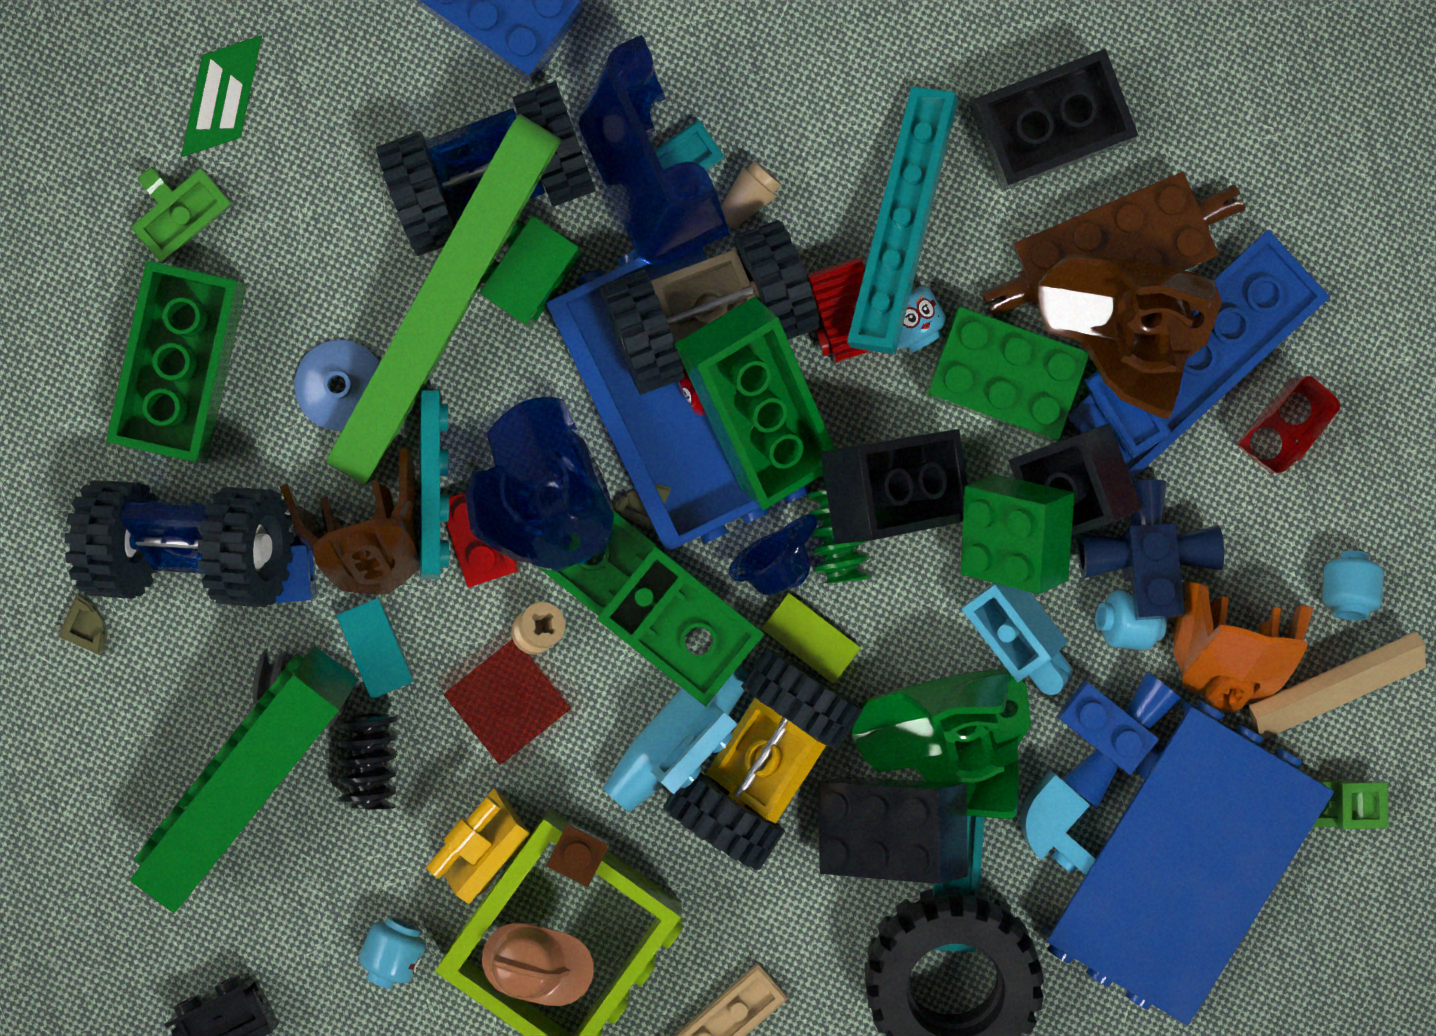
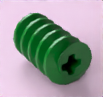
(840, 559)

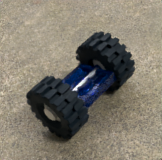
(448, 167)
(127, 535)

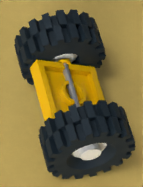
(764, 760)

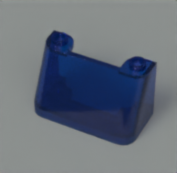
(661, 209)

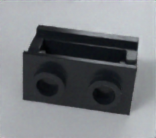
(234, 1011)

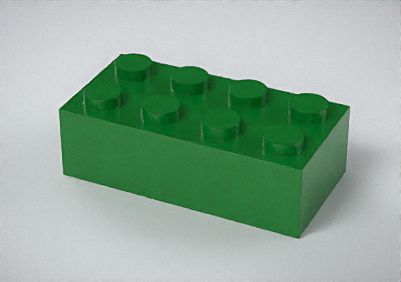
(176, 362)
(757, 401)

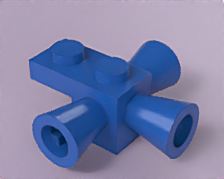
(1116, 735)

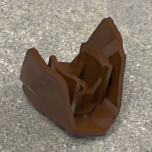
(370, 554)

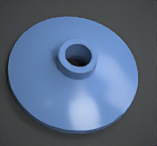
(317, 370)

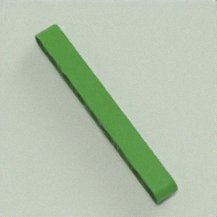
(444, 299)

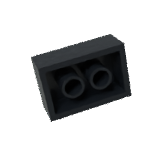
(1053, 120)
(895, 486)
(893, 829)

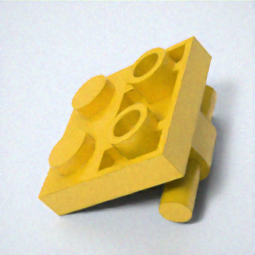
(479, 847)

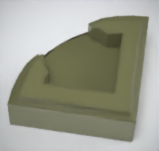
(632, 508)
(85, 626)

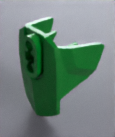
(952, 734)

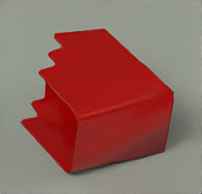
(1323, 409)

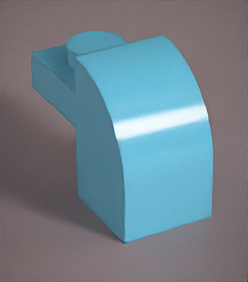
(1048, 816)

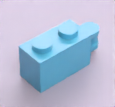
(1021, 635)

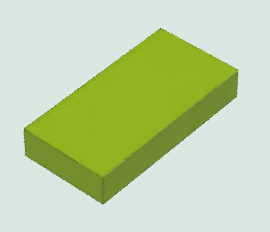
(810, 638)

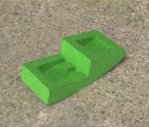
(1355, 805)

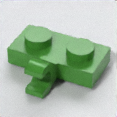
(179, 212)

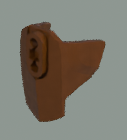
(1131, 322)

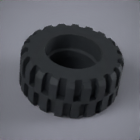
(945, 921)

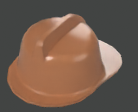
(537, 964)

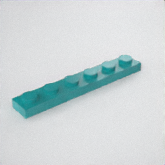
(903, 220)

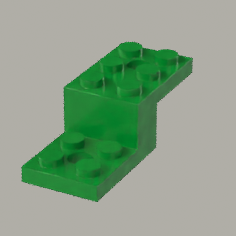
(654, 605)

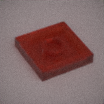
(507, 701)

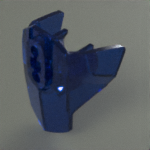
(537, 463)

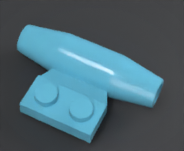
(675, 744)

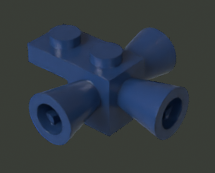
(1152, 554)

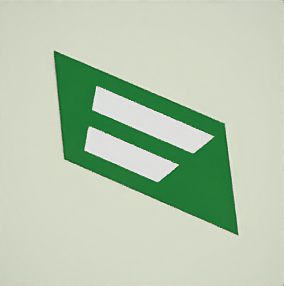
(221, 96)

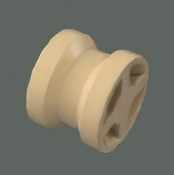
(529, 634)

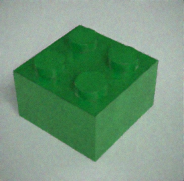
(529, 271)
(1017, 533)

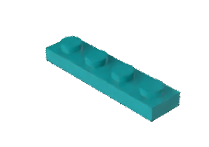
(432, 465)

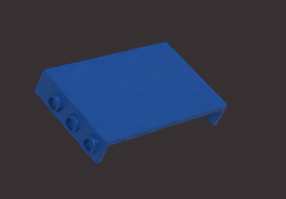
(657, 430)
(1189, 864)

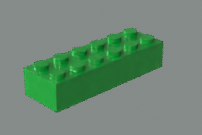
(241, 777)

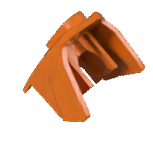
(1230, 661)

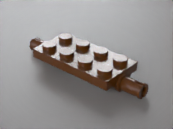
(1148, 226)

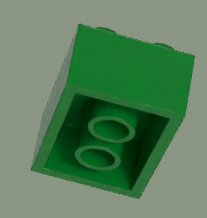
(1006, 374)

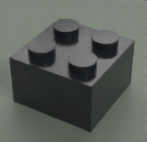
(1090, 468)

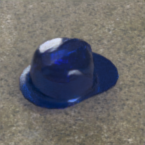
(776, 560)

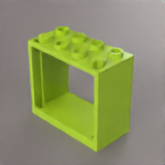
(636, 969)

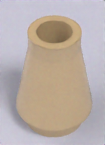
(749, 194)

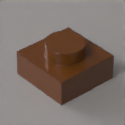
(578, 854)

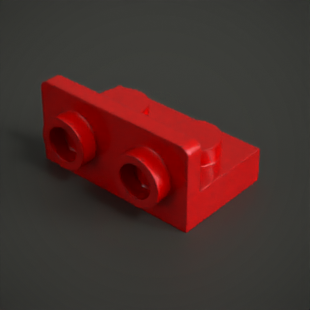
(477, 559)

